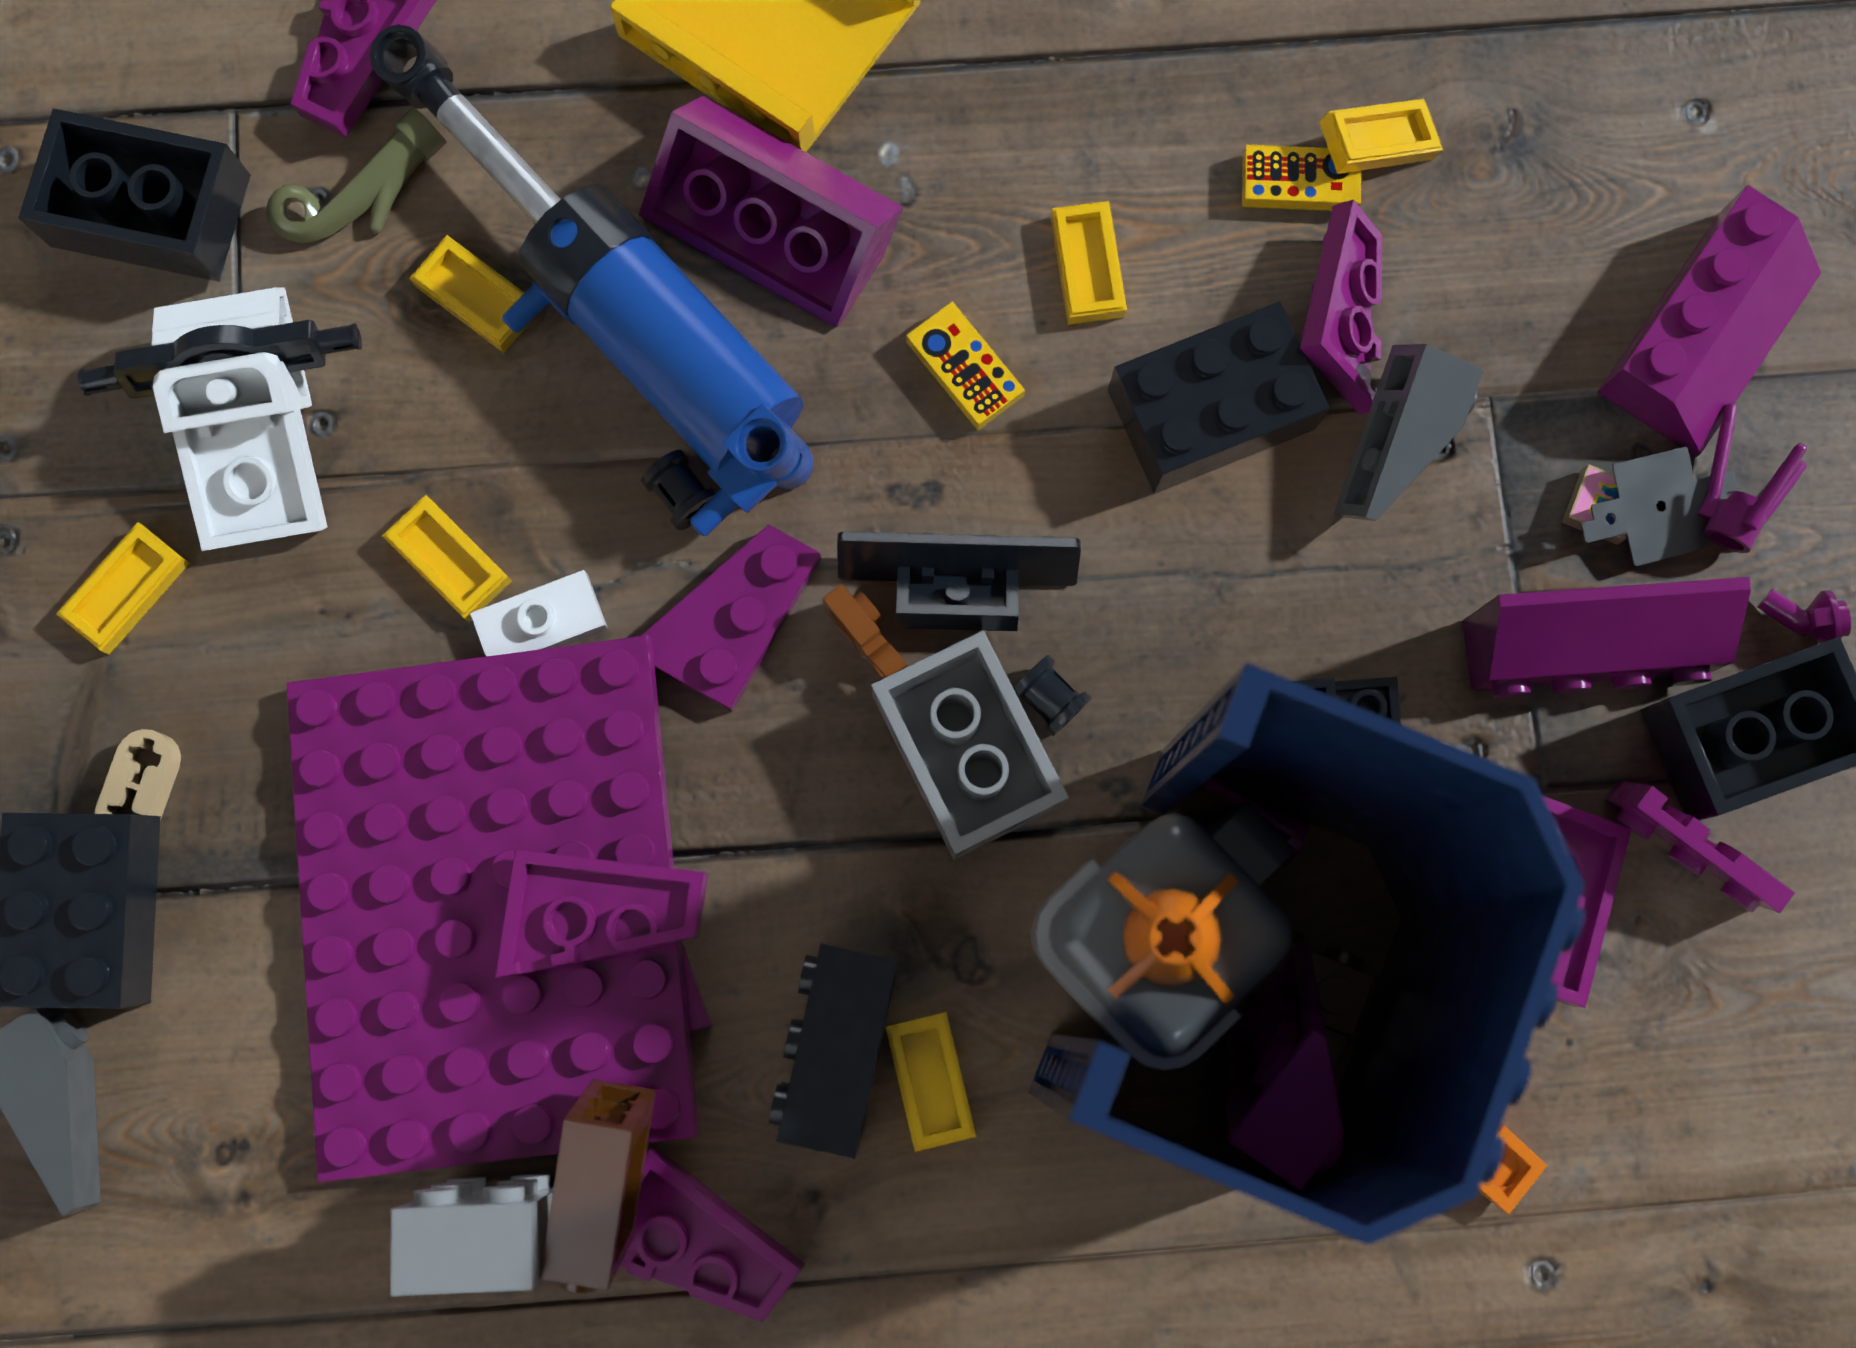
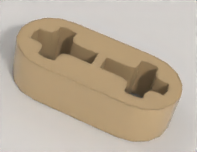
(126, 773)

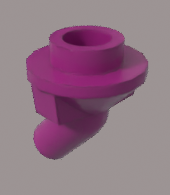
(1821, 620)

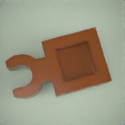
(858, 621)

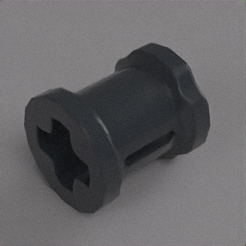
(677, 487)
(1051, 695)

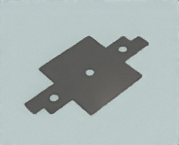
(1640, 486)

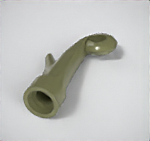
(373, 185)

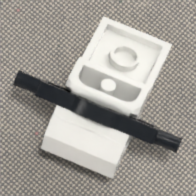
(233, 397)

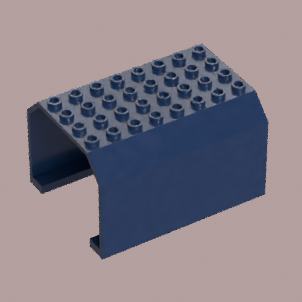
(1467, 977)

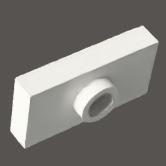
(541, 617)

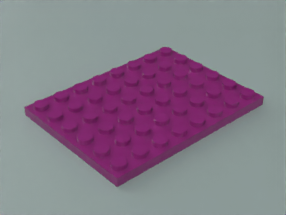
(405, 860)

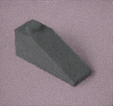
(1411, 419)
(52, 1103)

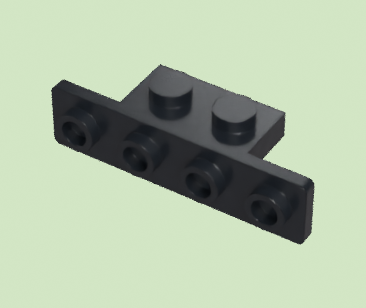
(958, 578)

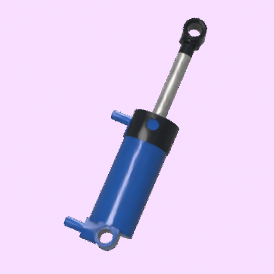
(628, 300)

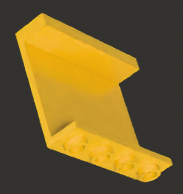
(767, 59)

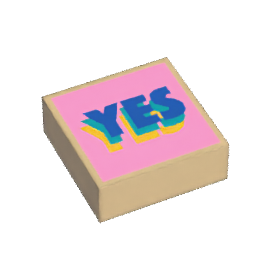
(1591, 488)

